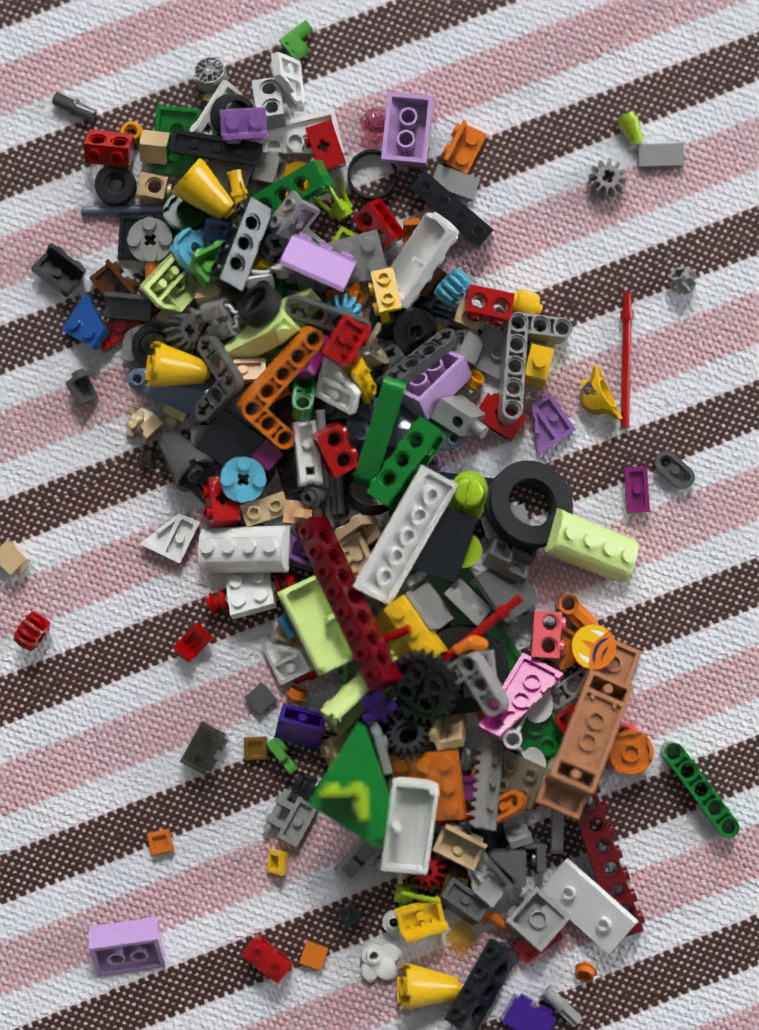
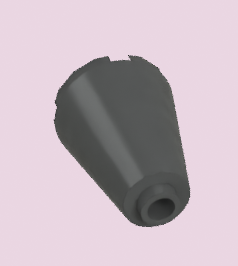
(184, 460)

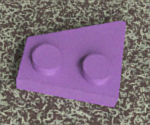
(549, 423)

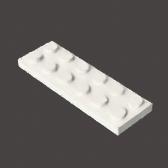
(405, 535)

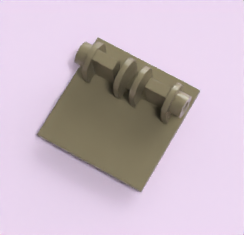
(521, 775)

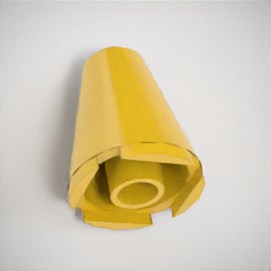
(204, 191)
(174, 367)
(424, 987)

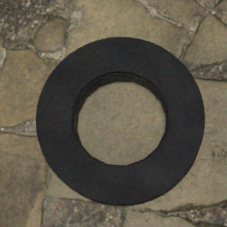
(500, 514)
(454, 634)

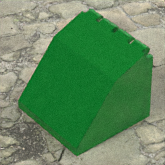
(356, 763)

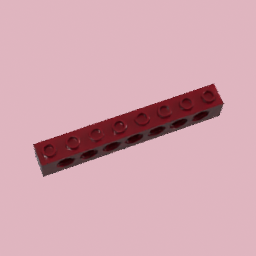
(348, 604)
(612, 853)

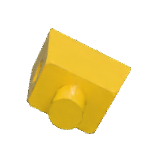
(537, 365)

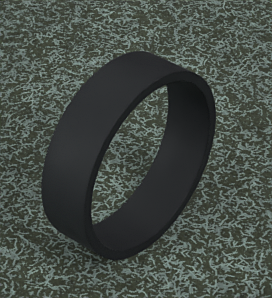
(359, 194)
(360, 506)

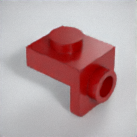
(192, 642)

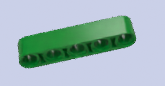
(301, 396)
(380, 430)
(709, 796)

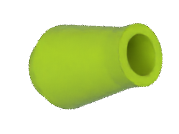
(630, 127)

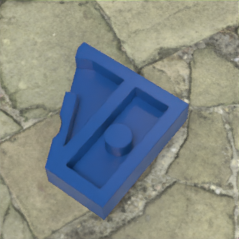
(86, 324)

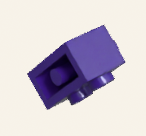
(300, 726)
(524, 1015)

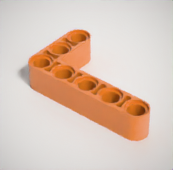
(277, 385)

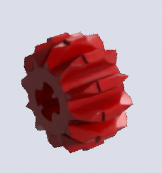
(32, 631)
(431, 877)

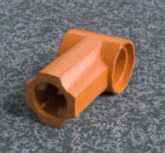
(577, 614)

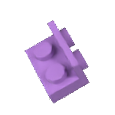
(243, 124)

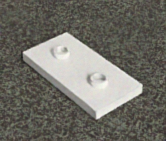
(589, 906)

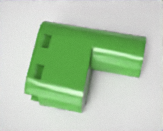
(293, 41)

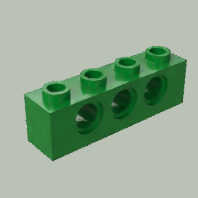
(313, 172)
(406, 449)

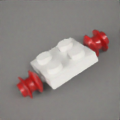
(249, 593)

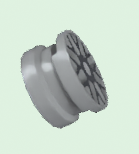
(204, 70)

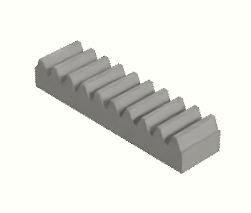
(488, 783)

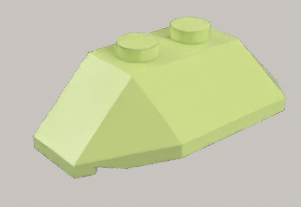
(170, 285)

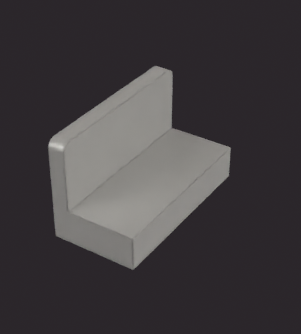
(431, 607)

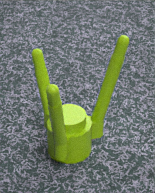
(341, 208)
(405, 894)

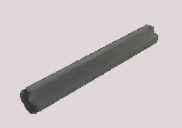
(336, 484)

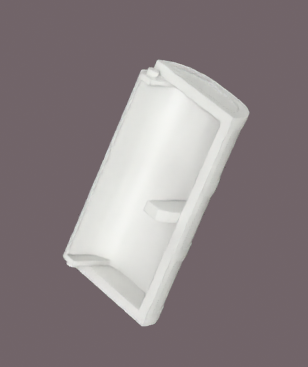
(422, 255)
(244, 549)
(410, 825)

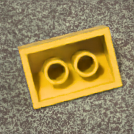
(402, 613)

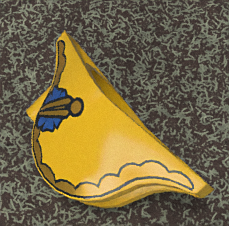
(597, 397)

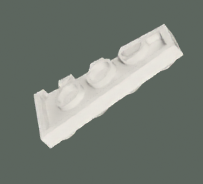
(290, 138)

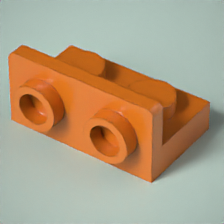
(463, 148)

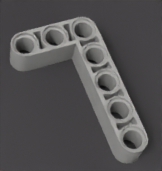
(518, 358)
(473, 678)

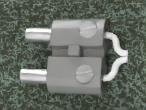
(219, 318)

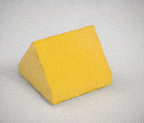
(278, 862)

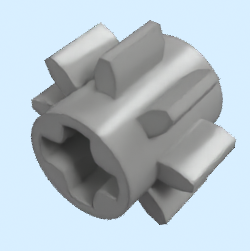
(683, 280)

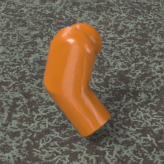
(472, 643)
(494, 917)

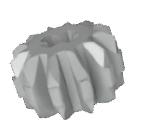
(615, 183)

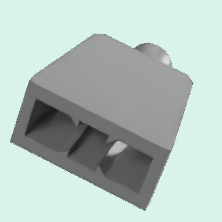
(460, 416)

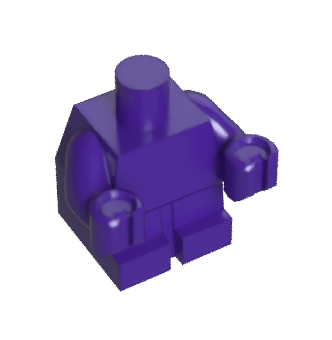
(377, 706)

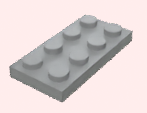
(366, 251)

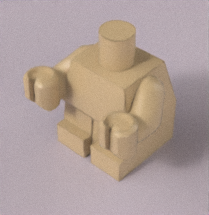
(143, 423)

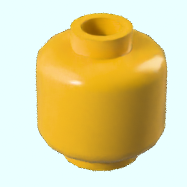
(526, 302)

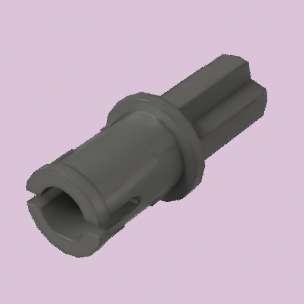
(74, 106)

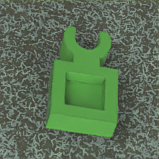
(279, 749)

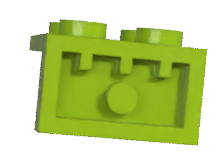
(361, 803)

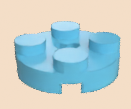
(182, 246)
(243, 492)

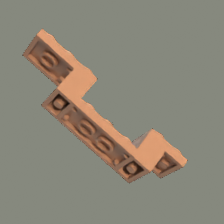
(589, 735)

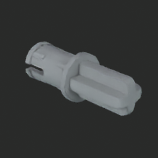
(561, 1006)

